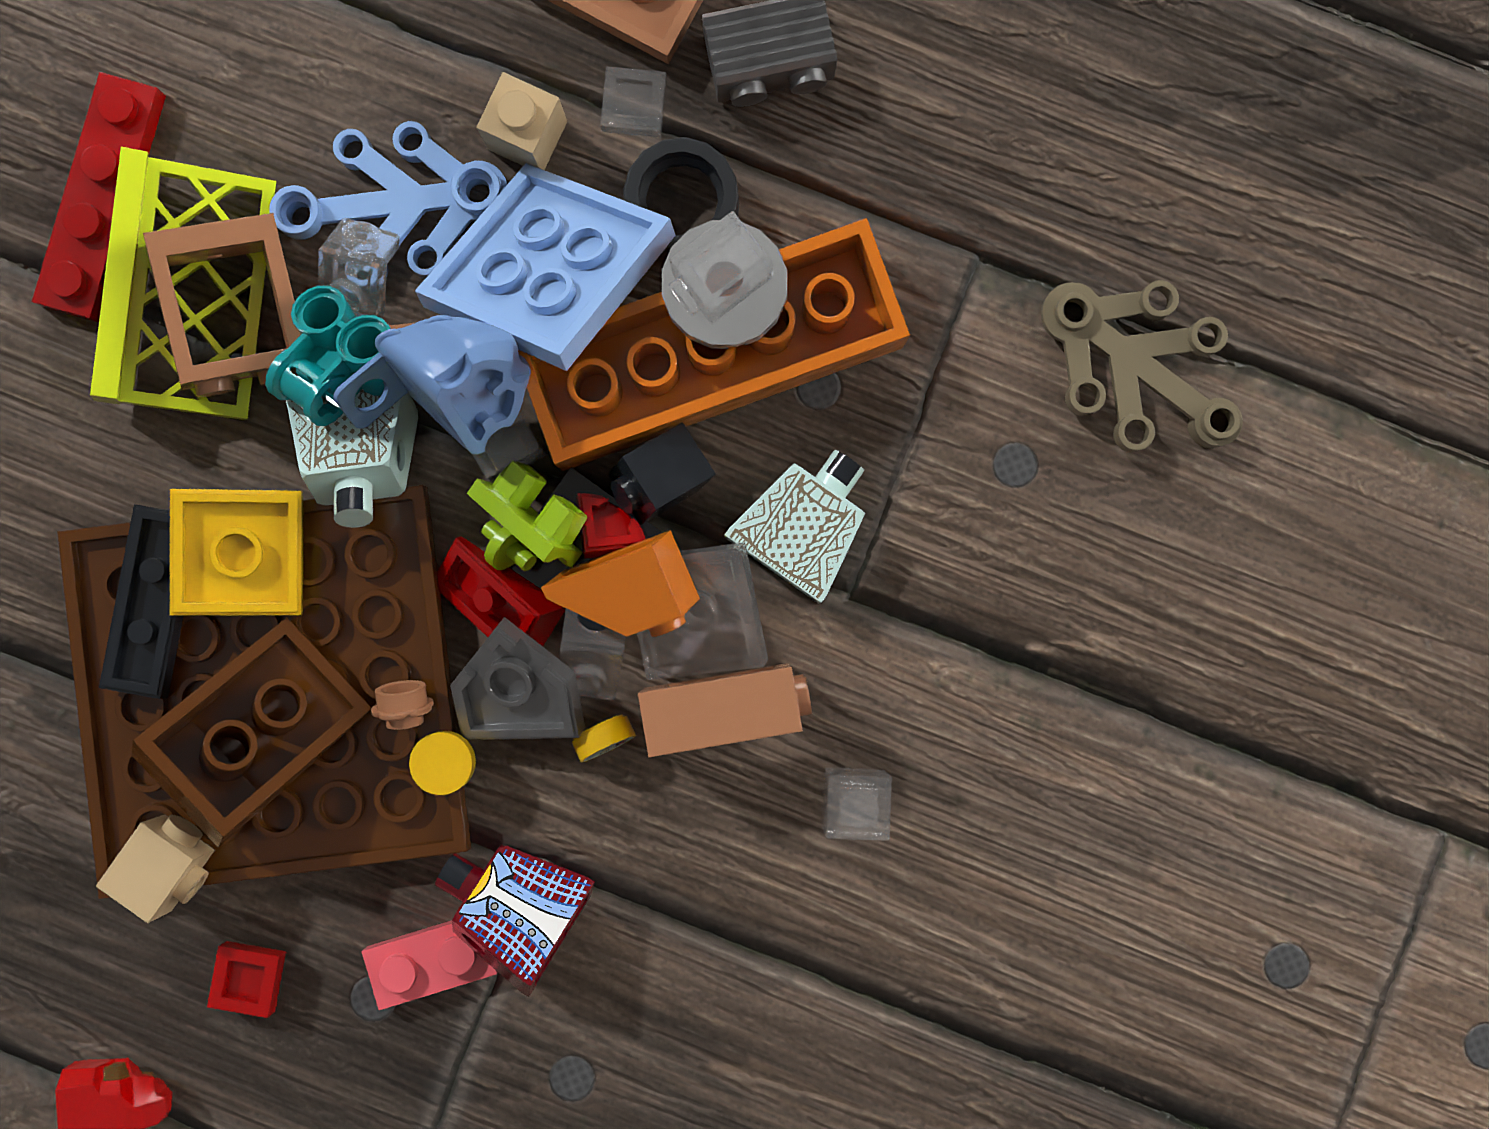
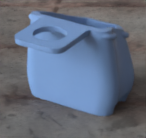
(454, 369)

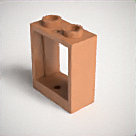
(213, 242)
(723, 709)

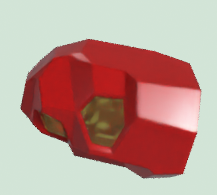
(110, 1096)

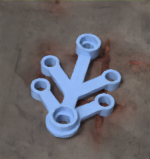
(402, 200)

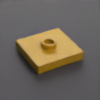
(236, 552)

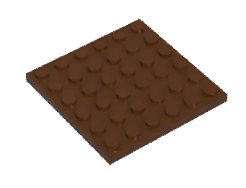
(373, 617)

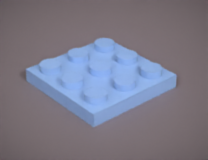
(547, 263)

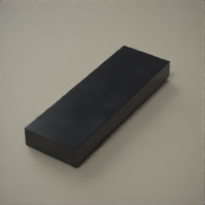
(142, 631)

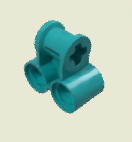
(325, 354)

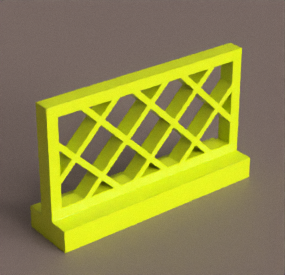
(127, 281)

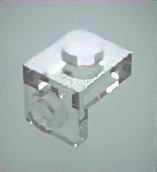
(356, 264)

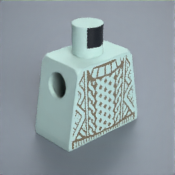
(354, 464)
(804, 525)

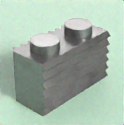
(769, 49)

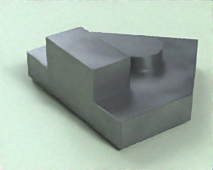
(516, 691)

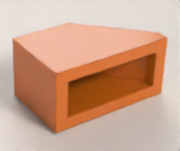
(629, 588)

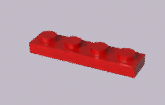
(76, 257)

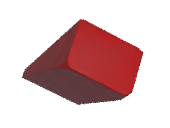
(492, 594)

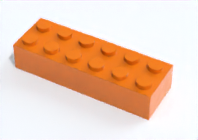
(649, 376)

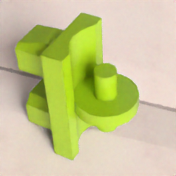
(545, 534)

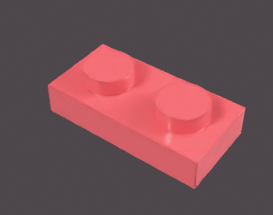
(421, 965)

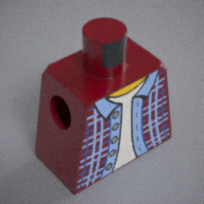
(514, 910)

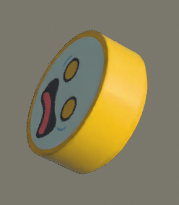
(603, 737)

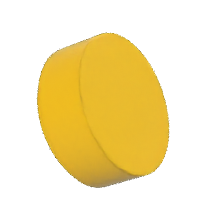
(442, 762)

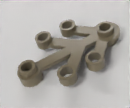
(1133, 360)

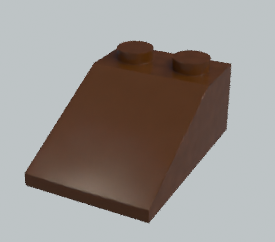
(249, 731)

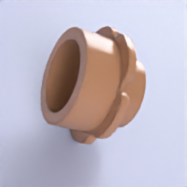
(402, 704)

